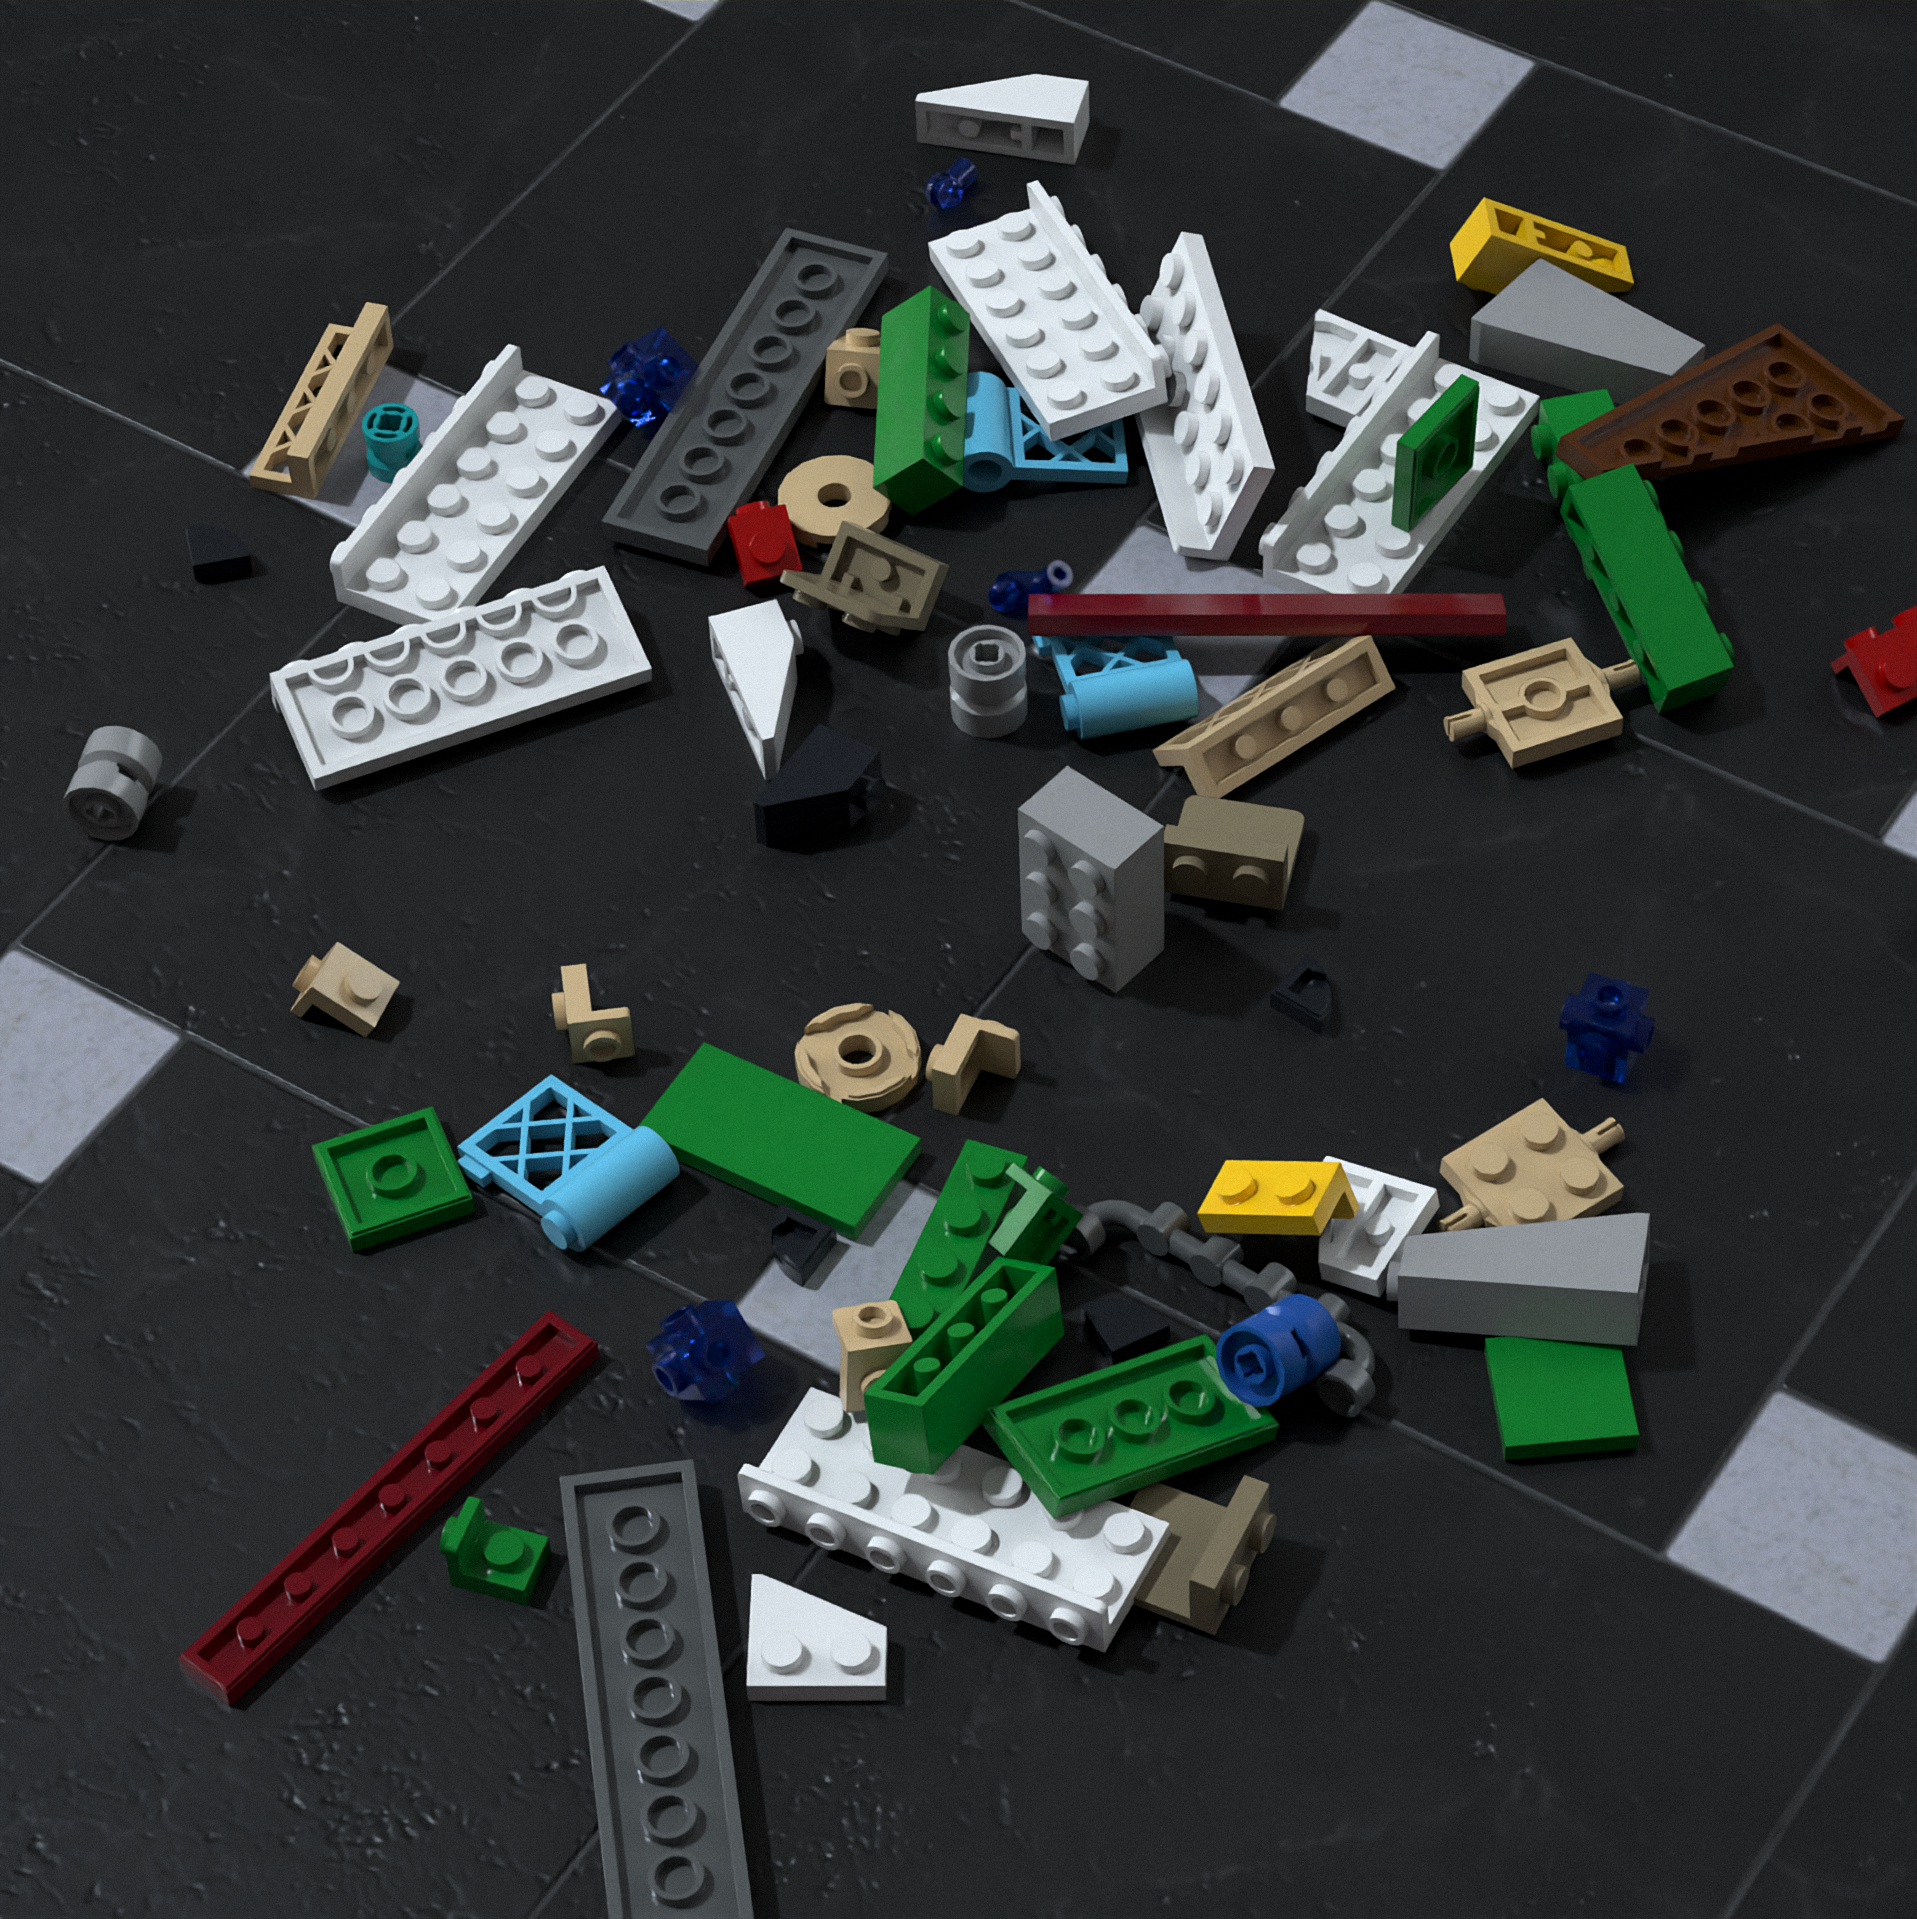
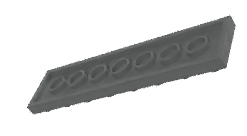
(744, 397)
(654, 1695)

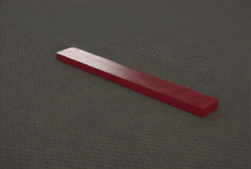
(1266, 615)
(387, 1508)

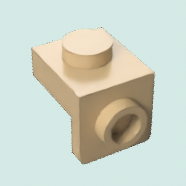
(853, 369)
(344, 988)
(592, 1034)
(968, 1050)
(870, 1342)

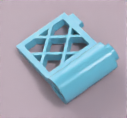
(997, 444)
(1126, 691)
(596, 1183)

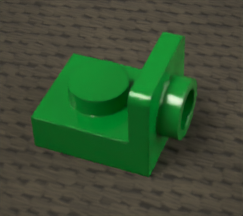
(1038, 1221)
(492, 1556)

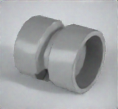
(988, 681)
(112, 783)

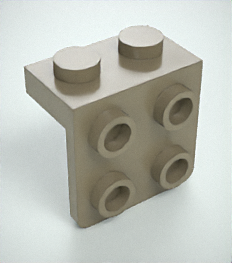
(872, 582)
(1232, 851)
(1207, 1551)

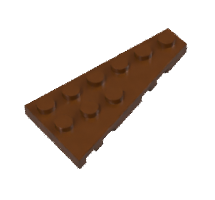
(1735, 408)

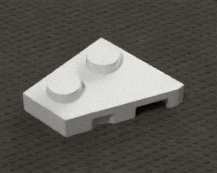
(1347, 367)
(1360, 1248)
(811, 1648)

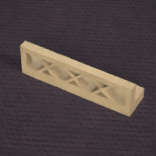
(331, 414)
(1279, 715)

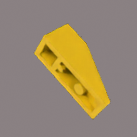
(1504, 241)

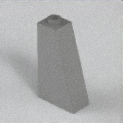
(1577, 337)
(1528, 1280)

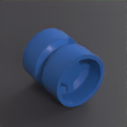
(1278, 1350)

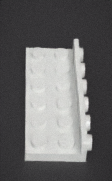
(1053, 318)
(1208, 437)
(471, 494)
(1340, 524)
(459, 677)
(962, 1530)

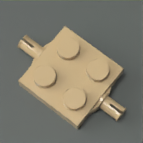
(1542, 702)
(1531, 1172)

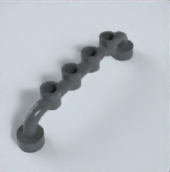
(1344, 1385)

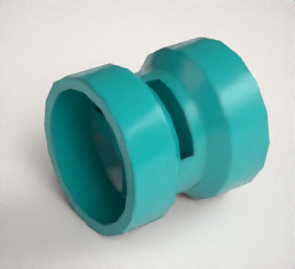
(391, 439)

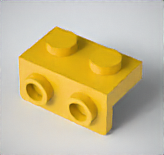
(1277, 1198)

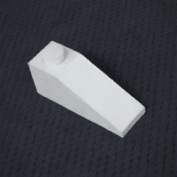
(1011, 116)
(758, 667)

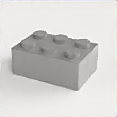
(1091, 879)

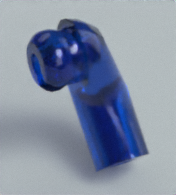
(946, 188)
(1014, 587)

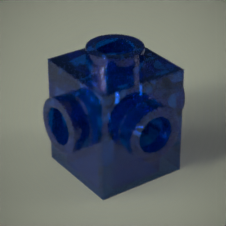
(648, 376)
(1606, 1027)
(703, 1351)

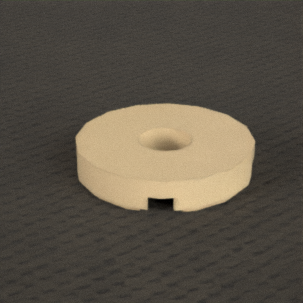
(831, 479)
(859, 1028)

